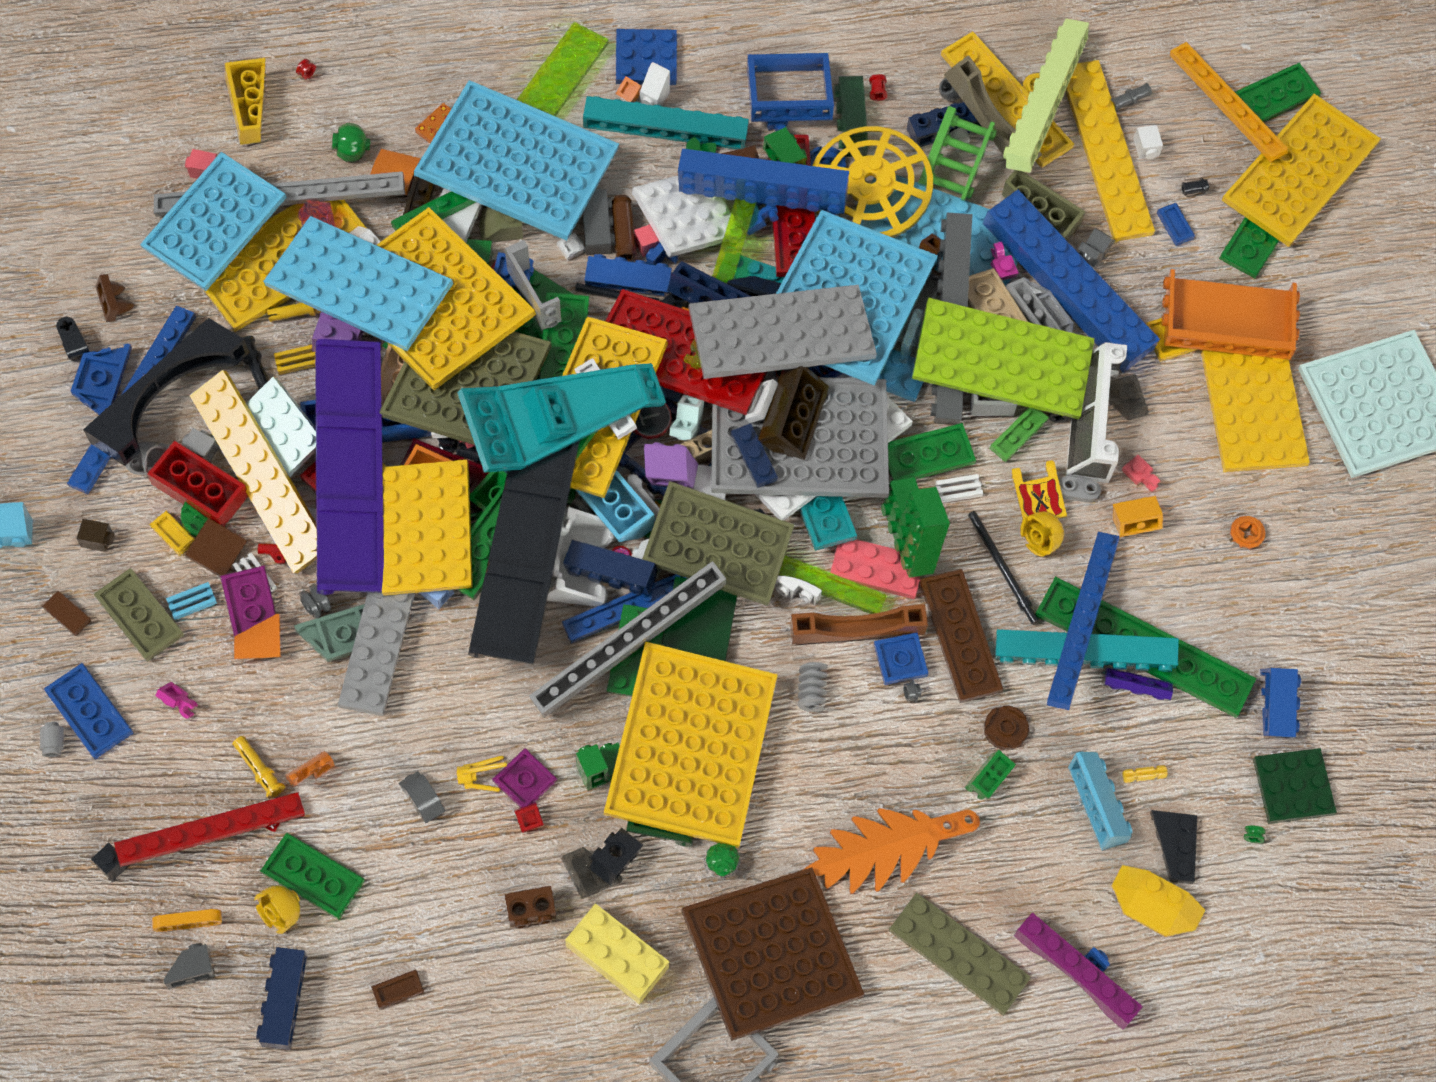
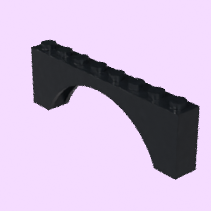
(206, 347)

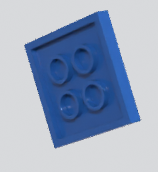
(640, 48)

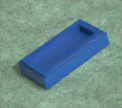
(1175, 224)

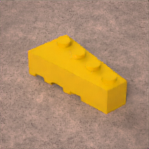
(246, 92)

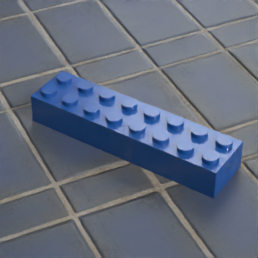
(763, 181)

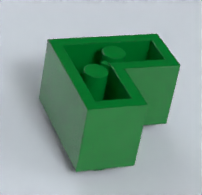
(596, 764)

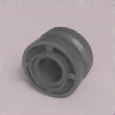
(314, 602)

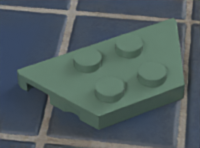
(332, 634)

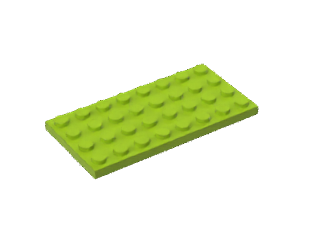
(1003, 358)

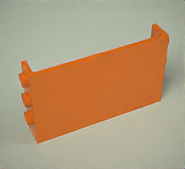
(1230, 317)

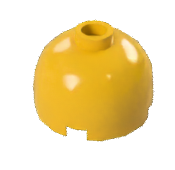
(1042, 532)
(278, 907)

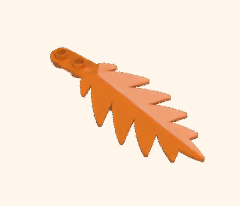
(885, 845)

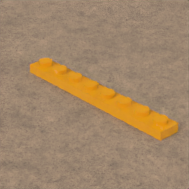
(1228, 102)

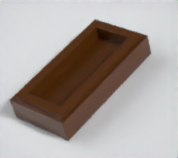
(66, 613)
(397, 989)

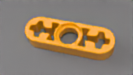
(187, 920)

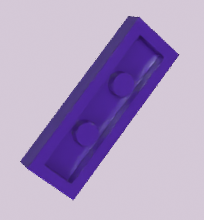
(1138, 684)

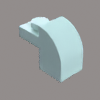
(688, 418)

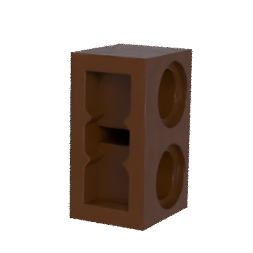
(529, 900)

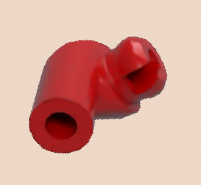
(272, 550)

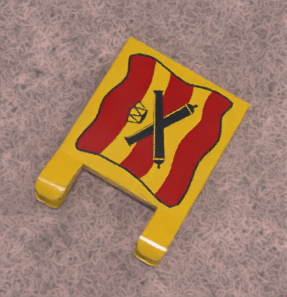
(1039, 494)

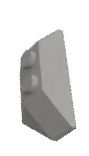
(1039, 305)

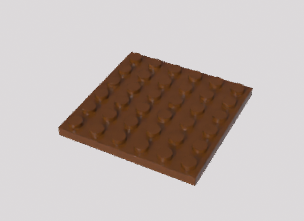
(772, 953)

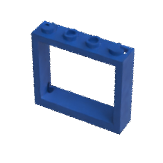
(795, 109)

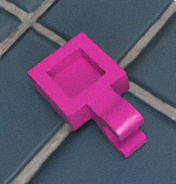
(1003, 264)
(175, 696)

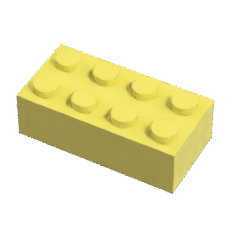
(617, 953)

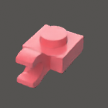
(1140, 471)

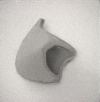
(149, 452)

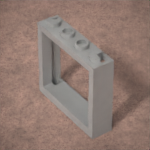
(658, 1060)

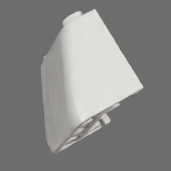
(571, 589)

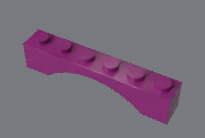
(1105, 992)

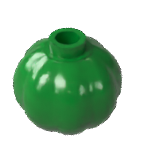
(350, 142)

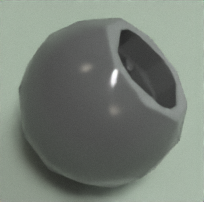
(947, 91)

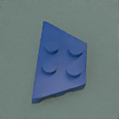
(100, 377)

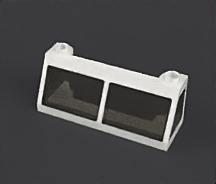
(1088, 451)

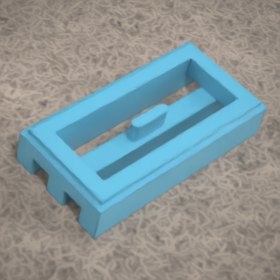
(189, 593)

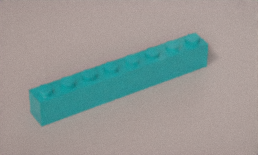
(664, 122)
(1101, 651)

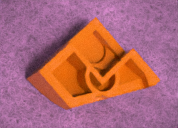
(260, 640)
(316, 766)

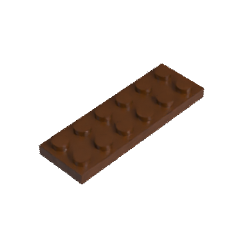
(961, 636)

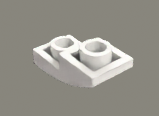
(791, 586)

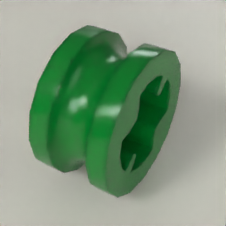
(1254, 834)

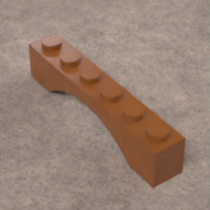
(828, 628)

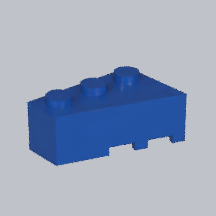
(1280, 702)

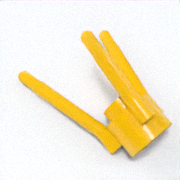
(468, 773)

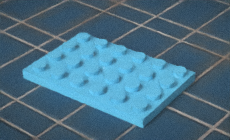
(213, 221)

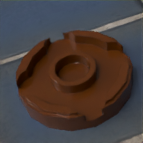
(1006, 727)

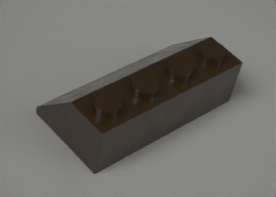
(793, 412)

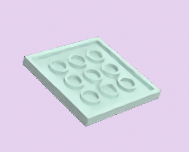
(284, 425)

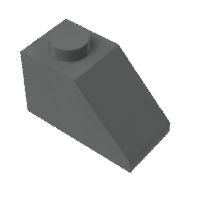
(190, 967)

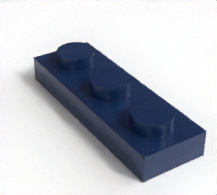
(754, 455)

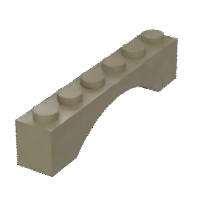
(968, 83)

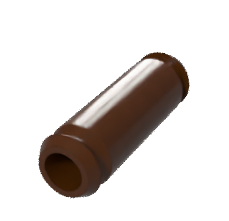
(623, 227)

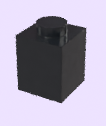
(107, 862)

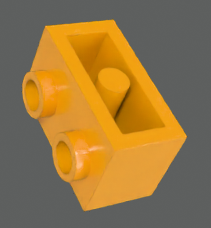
(1140, 515)

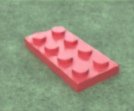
(874, 568)

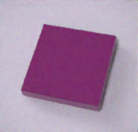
(524, 779)

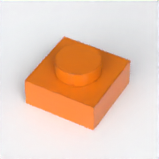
(629, 90)

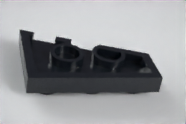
(1178, 843)

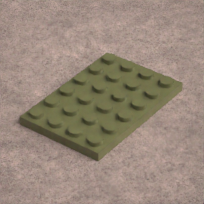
(703, 529)

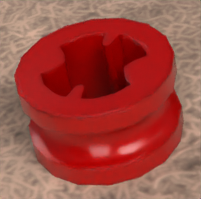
(305, 69)

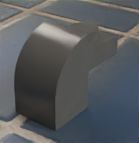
(1096, 247)
(422, 796)

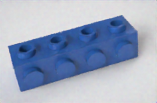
(630, 276)

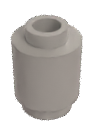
(51, 739)

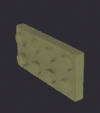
(138, 614)

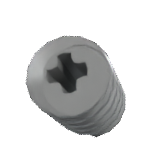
(810, 686)

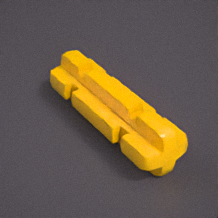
(1144, 773)

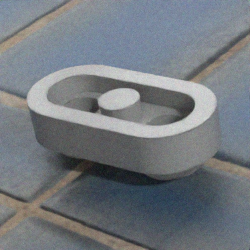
(1079, 489)

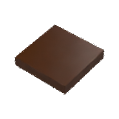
(215, 548)

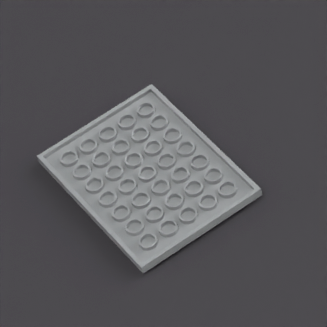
(843, 458)

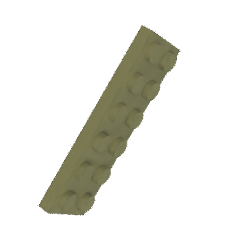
(959, 954)

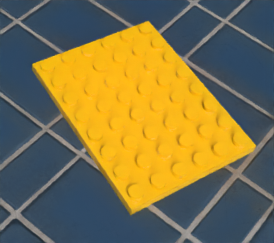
(473, 313)
(691, 745)

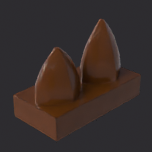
(110, 305)

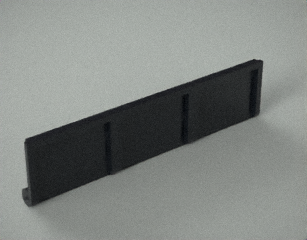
(523, 559)

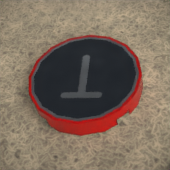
(653, 422)

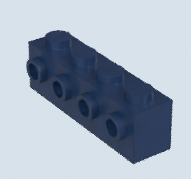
(925, 126)
(610, 567)
(282, 998)

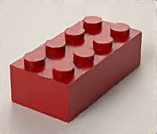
(198, 483)

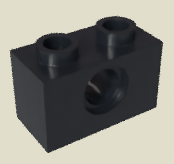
(611, 867)

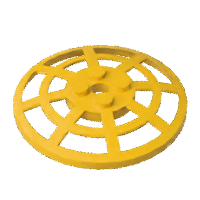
(884, 172)

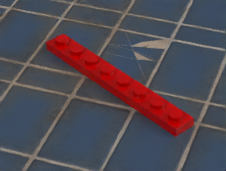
(209, 829)

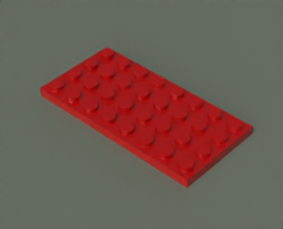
(675, 326)

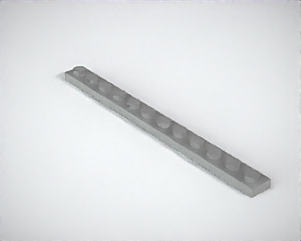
(316, 190)

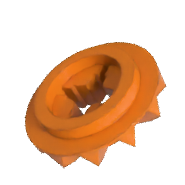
(1257, 531)

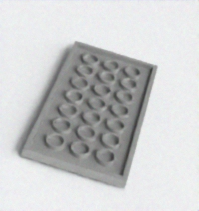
(781, 331)

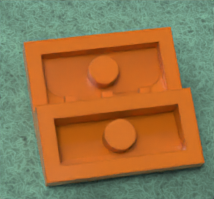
(391, 161)

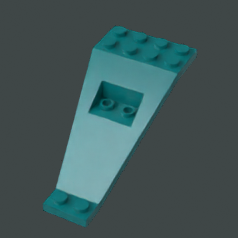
(539, 417)

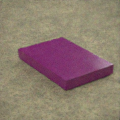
(248, 598)

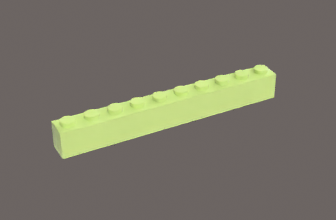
(1046, 95)

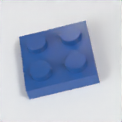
(900, 658)

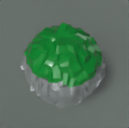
(722, 860)

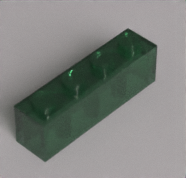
(851, 109)

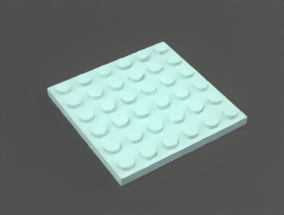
(1376, 401)

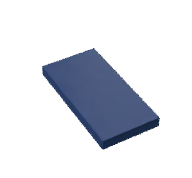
(88, 711)

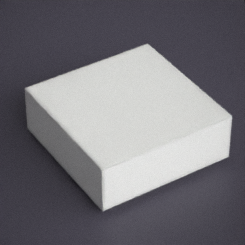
(571, 247)

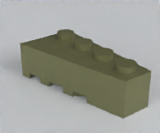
(1056, 209)

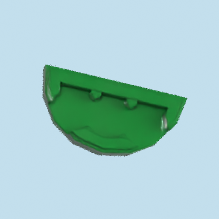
(192, 519)

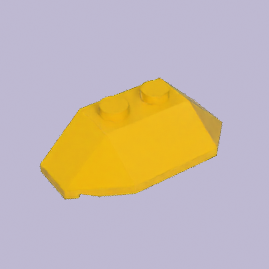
(1156, 902)

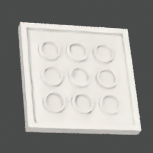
(680, 219)

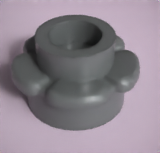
(912, 691)

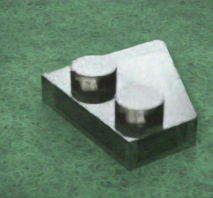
(1127, 397)
(584, 879)

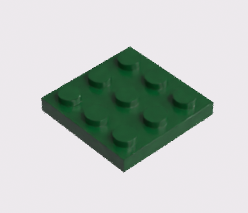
(1294, 785)

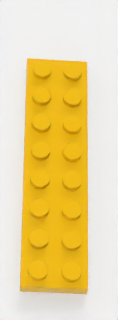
(1005, 92)

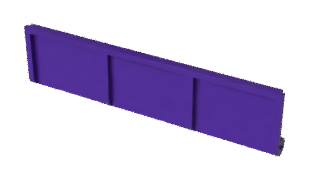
(348, 466)

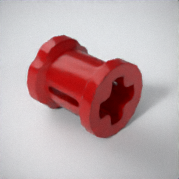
(878, 90)

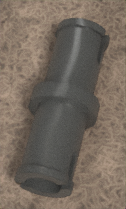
(1131, 96)

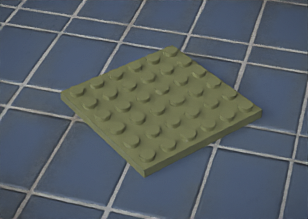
(416, 404)

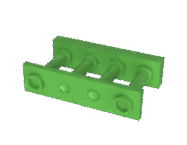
(944, 139)

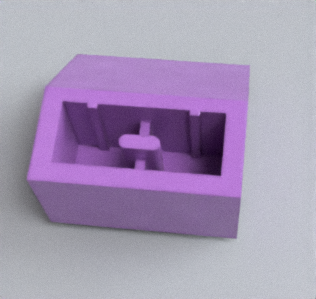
(669, 464)

